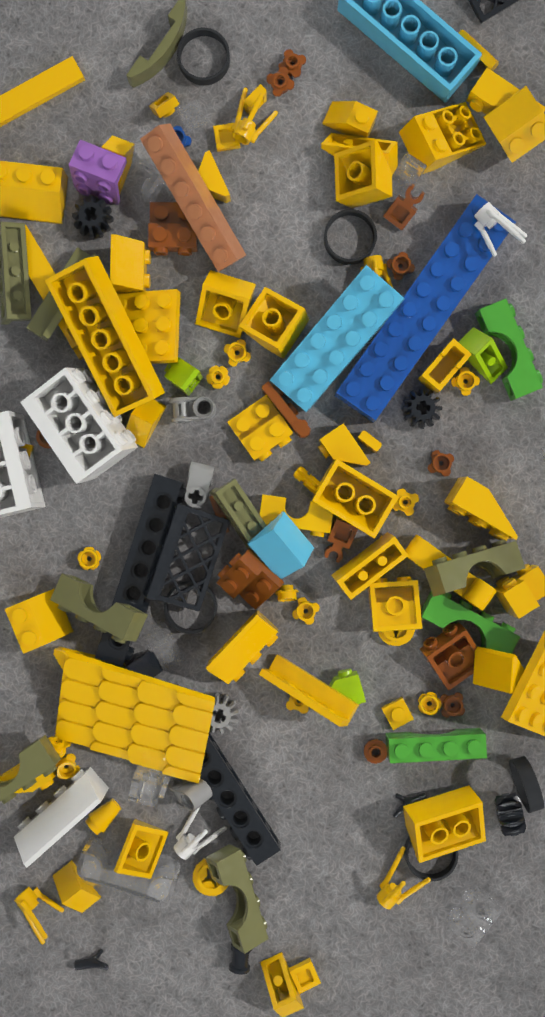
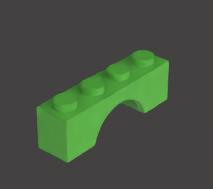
(499, 322)
(443, 611)
(455, 745)

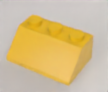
(32, 192)
(354, 498)
(243, 648)
(445, 823)

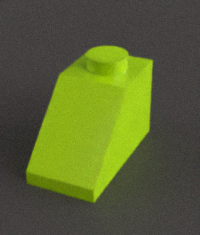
(485, 354)
(183, 376)
(349, 685)

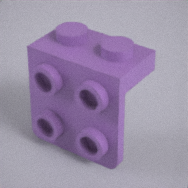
(97, 172)

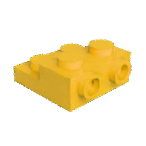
(261, 429)
(395, 605)

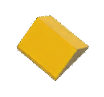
(496, 670)
(141, 850)

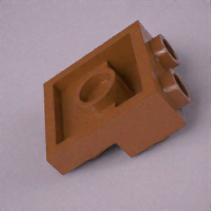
(170, 230)
(249, 579)
(451, 654)

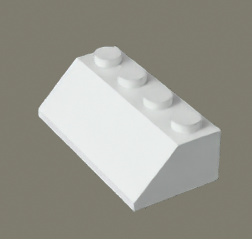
(59, 815)

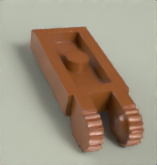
(287, 411)

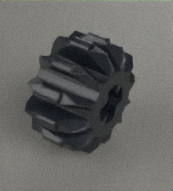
(93, 207)
(416, 414)
(510, 814)

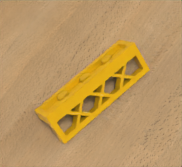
(310, 691)

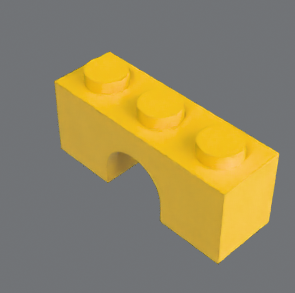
(316, 519)

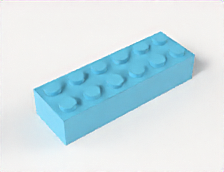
(416, 41)
(337, 338)

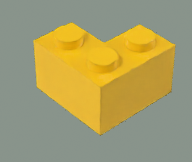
(522, 591)

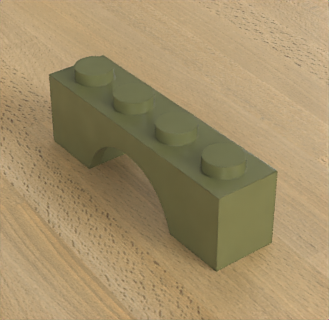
(452, 574)
(77, 597)
(35, 760)
(247, 925)

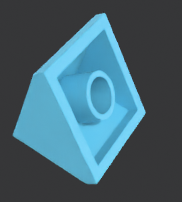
(282, 546)

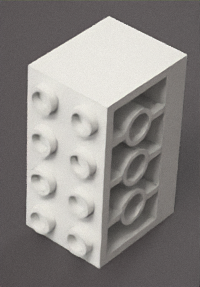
(79, 424)
(18, 473)

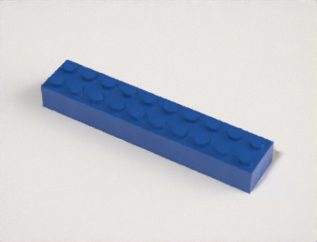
(420, 315)

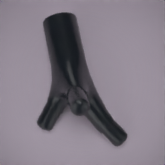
(407, 800)
(90, 963)

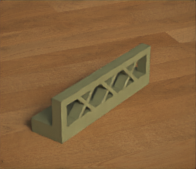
(14, 274)
(48, 314)
(239, 510)

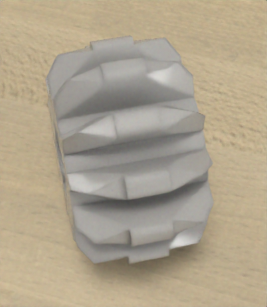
(228, 712)

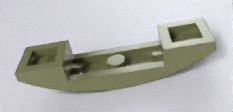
(146, 69)

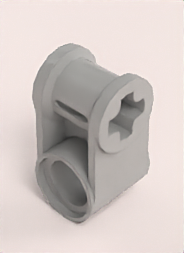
(190, 409)
(199, 480)
(190, 794)

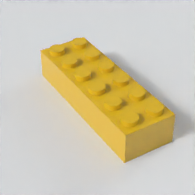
(105, 335)

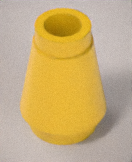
(103, 816)

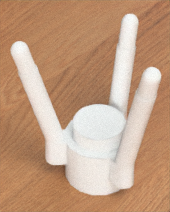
(489, 216)
(189, 843)

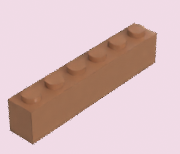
(193, 196)

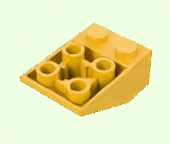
(442, 136)
(478, 503)

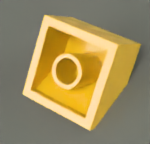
(517, 124)
(362, 175)
(129, 264)
(224, 303)
(274, 322)
(38, 621)

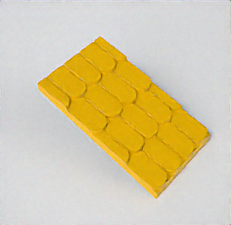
(134, 717)

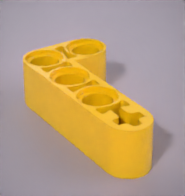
(476, 591)

